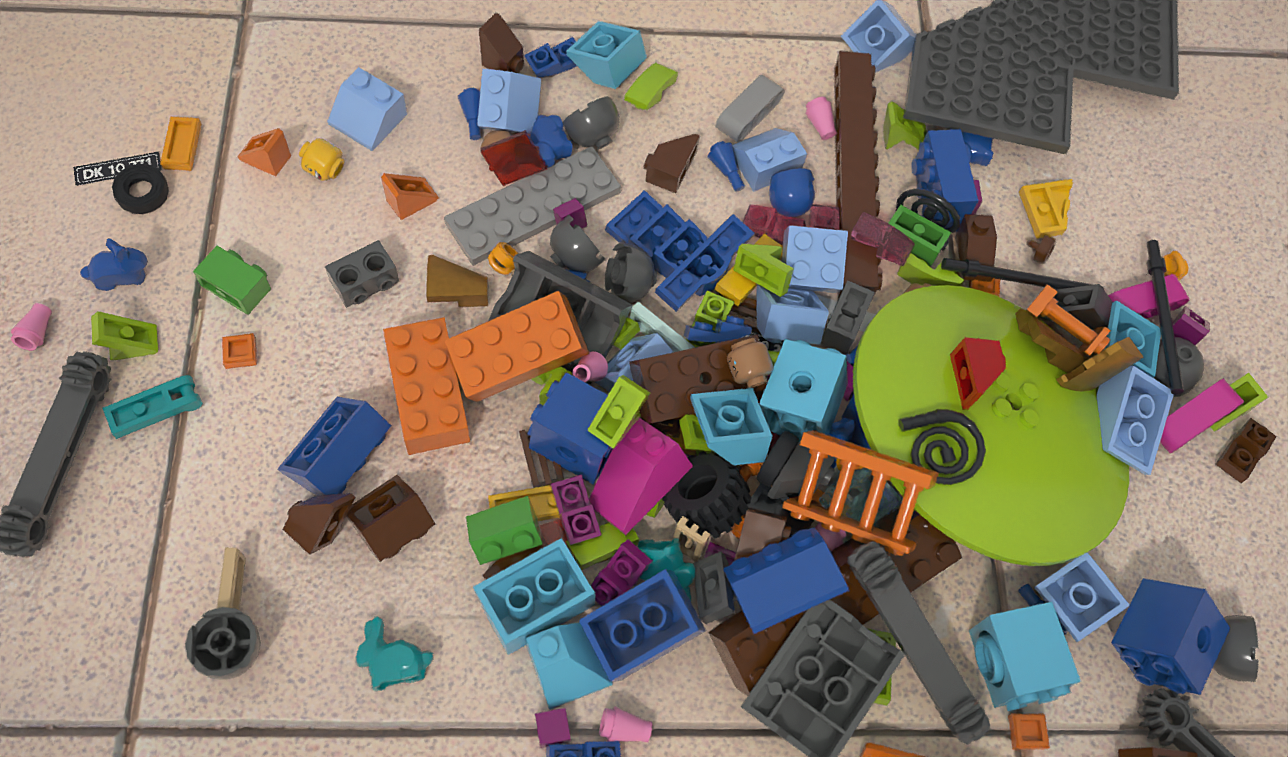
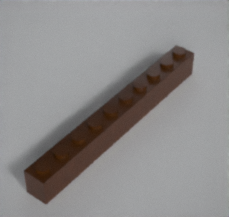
(856, 162)

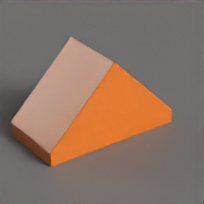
(267, 152)
(407, 194)

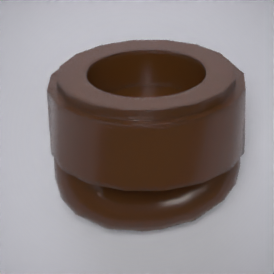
(1043, 249)

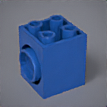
(562, 426)
(1171, 636)

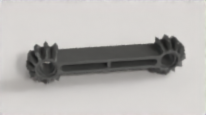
(27, 515)
(919, 642)
(1184, 731)

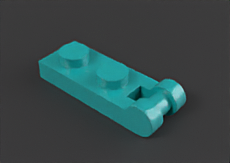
(152, 406)

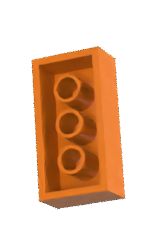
(516, 347)
(426, 386)

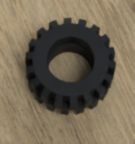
(709, 495)

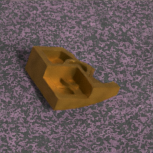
(455, 284)
(1057, 349)
(1102, 366)

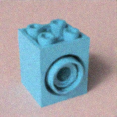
(804, 389)
(1024, 656)

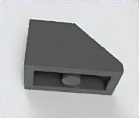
(1087, 304)
(792, 475)

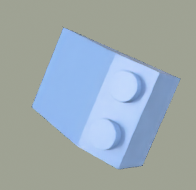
(1133, 417)

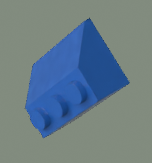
(335, 446)
(785, 579)

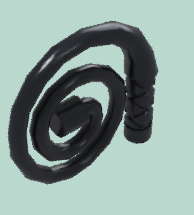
(934, 203)
(947, 453)

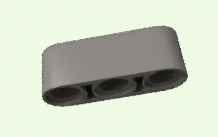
(750, 108)

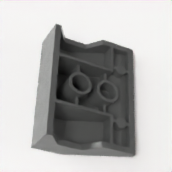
(596, 310)
(823, 681)

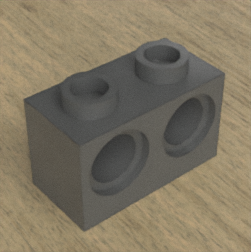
(359, 268)
(847, 317)

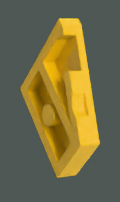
(1047, 206)

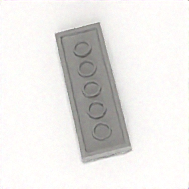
(528, 204)

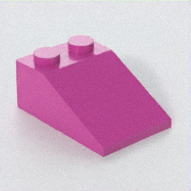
(637, 475)

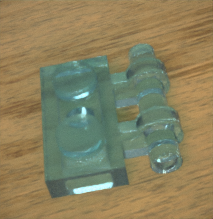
(854, 506)

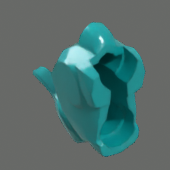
(668, 556)
(390, 662)

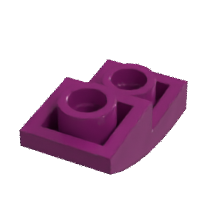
(575, 510)
(620, 573)

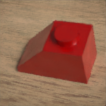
(976, 367)

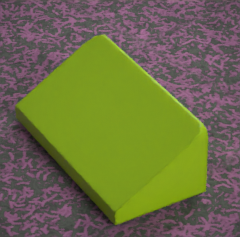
(602, 547)

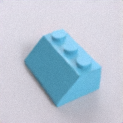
(535, 595)

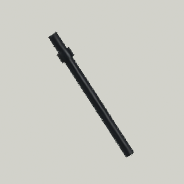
(973, 268)
(1156, 268)

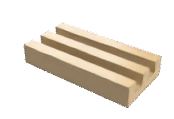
(692, 535)
(231, 579)

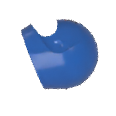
(792, 192)

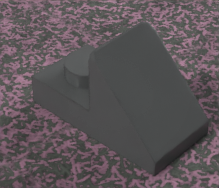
(713, 589)

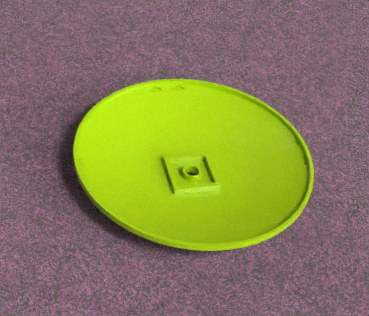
(1044, 474)

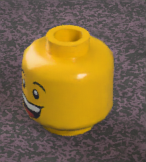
(321, 159)

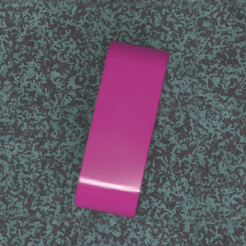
(1142, 297)
(1199, 415)

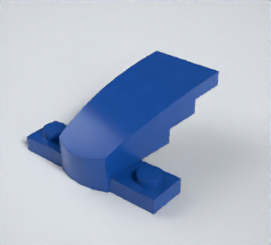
(679, 247)

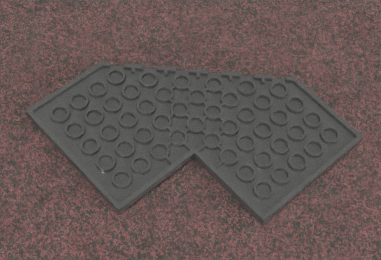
(1014, 64)

